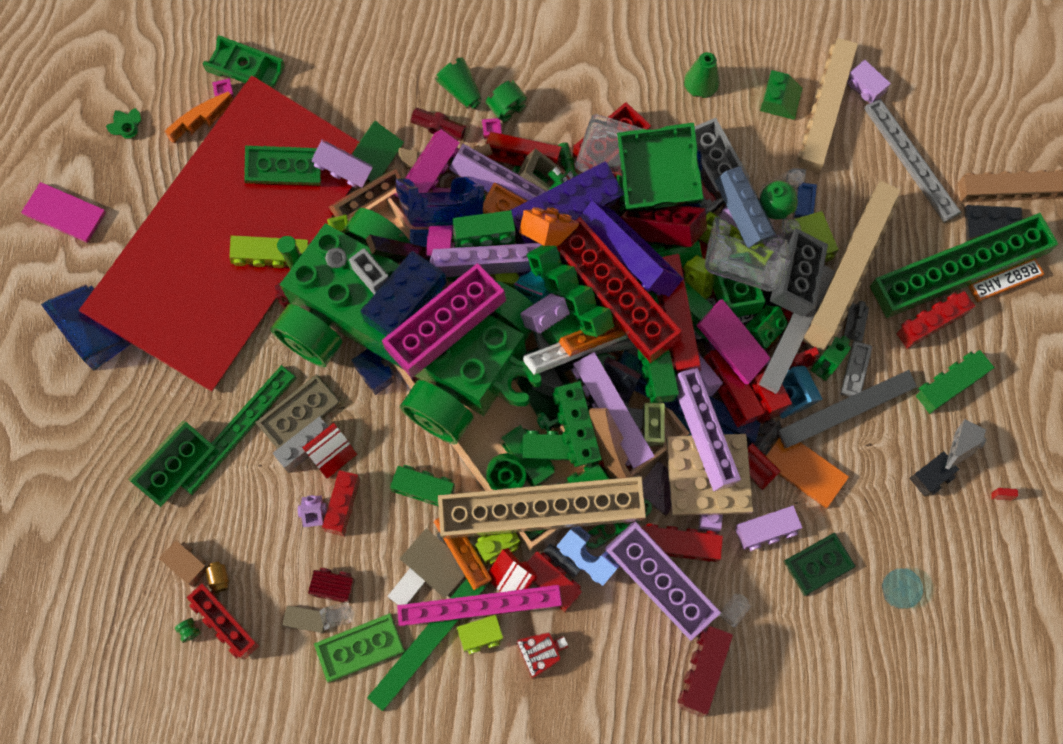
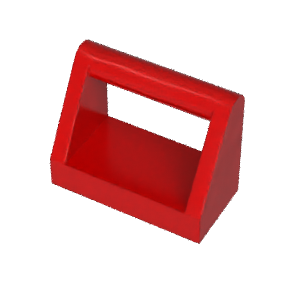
(761, 468)

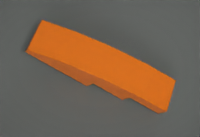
(205, 113)

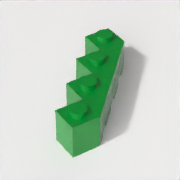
(563, 282)

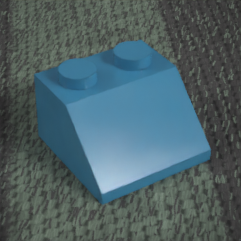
(800, 390)

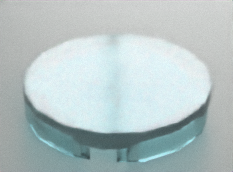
(902, 588)

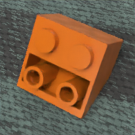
(547, 226)

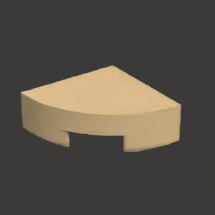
(409, 157)

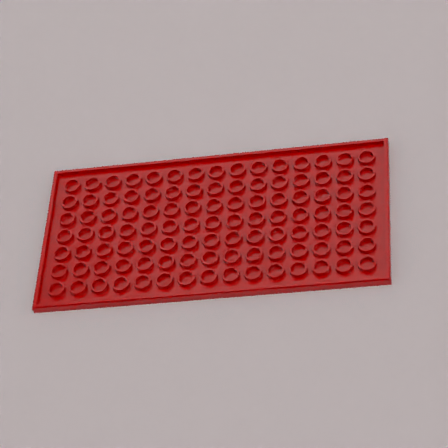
(175, 277)

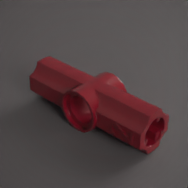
(438, 122)

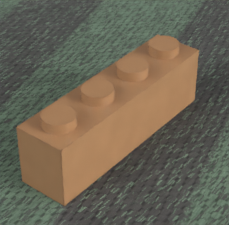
(366, 195)

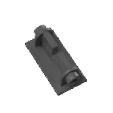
(856, 321)
(770, 434)

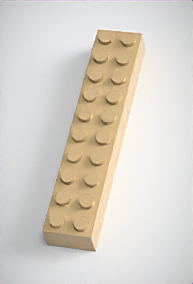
(852, 266)
(541, 507)

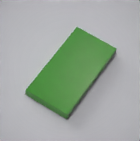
(359, 648)

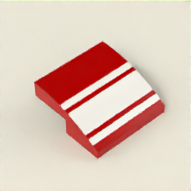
(330, 450)
(510, 574)

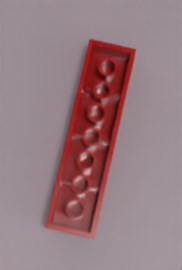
(619, 291)

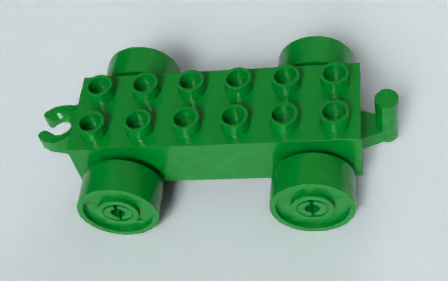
(465, 374)

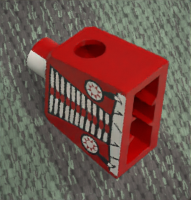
(541, 652)

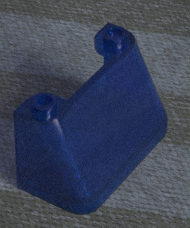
(440, 207)
(88, 338)

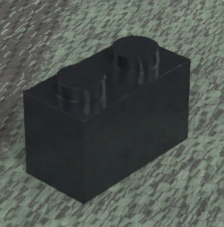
(933, 475)

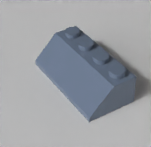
(745, 207)

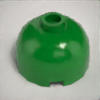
(779, 199)
(505, 472)

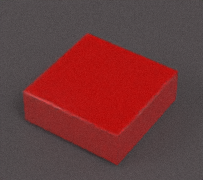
(1004, 494)

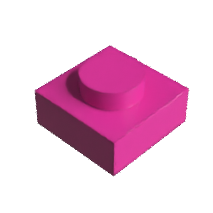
(222, 86)
(491, 125)

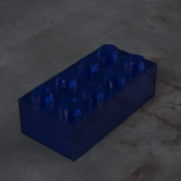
(403, 294)

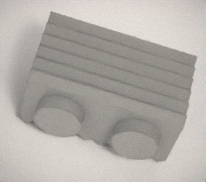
(368, 270)

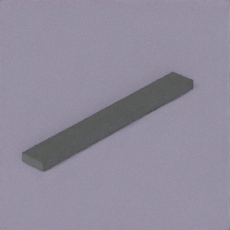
(846, 409)

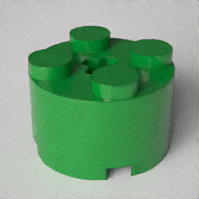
(507, 100)

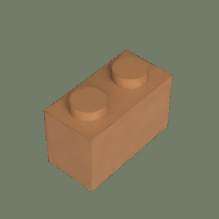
(184, 563)

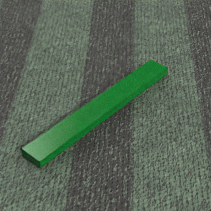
(240, 426)
(416, 654)

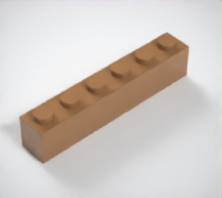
(1011, 186)

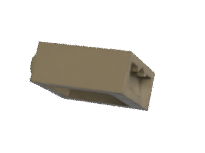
(542, 164)

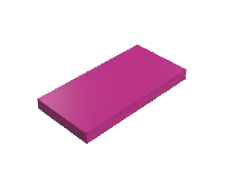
(63, 212)
(733, 341)

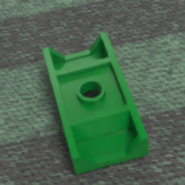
(229, 55)

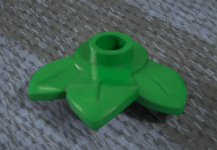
(125, 122)

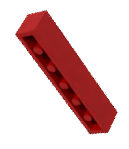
(677, 308)

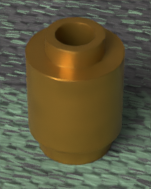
(217, 577)

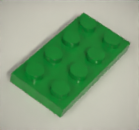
(280, 165)

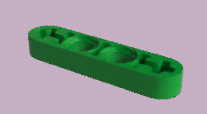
(619, 528)

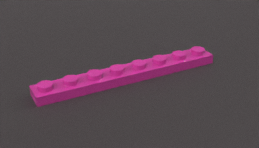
(479, 605)

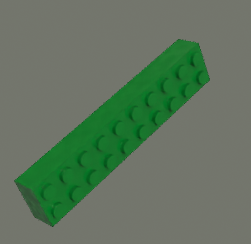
(963, 265)

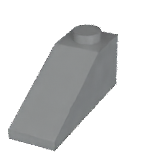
(965, 442)

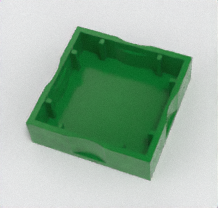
(660, 167)

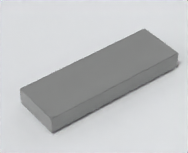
(856, 369)

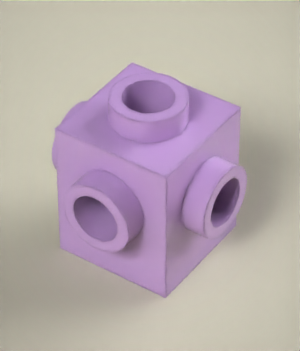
(312, 511)

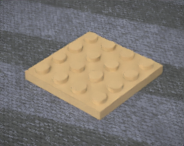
(691, 487)

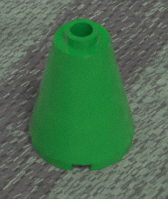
(703, 76)
(459, 83)

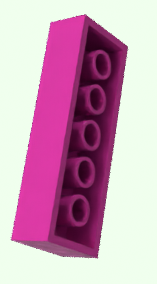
(444, 320)

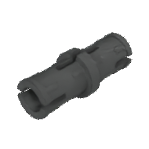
(561, 560)

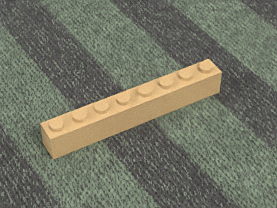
(827, 106)

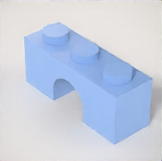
(574, 546)

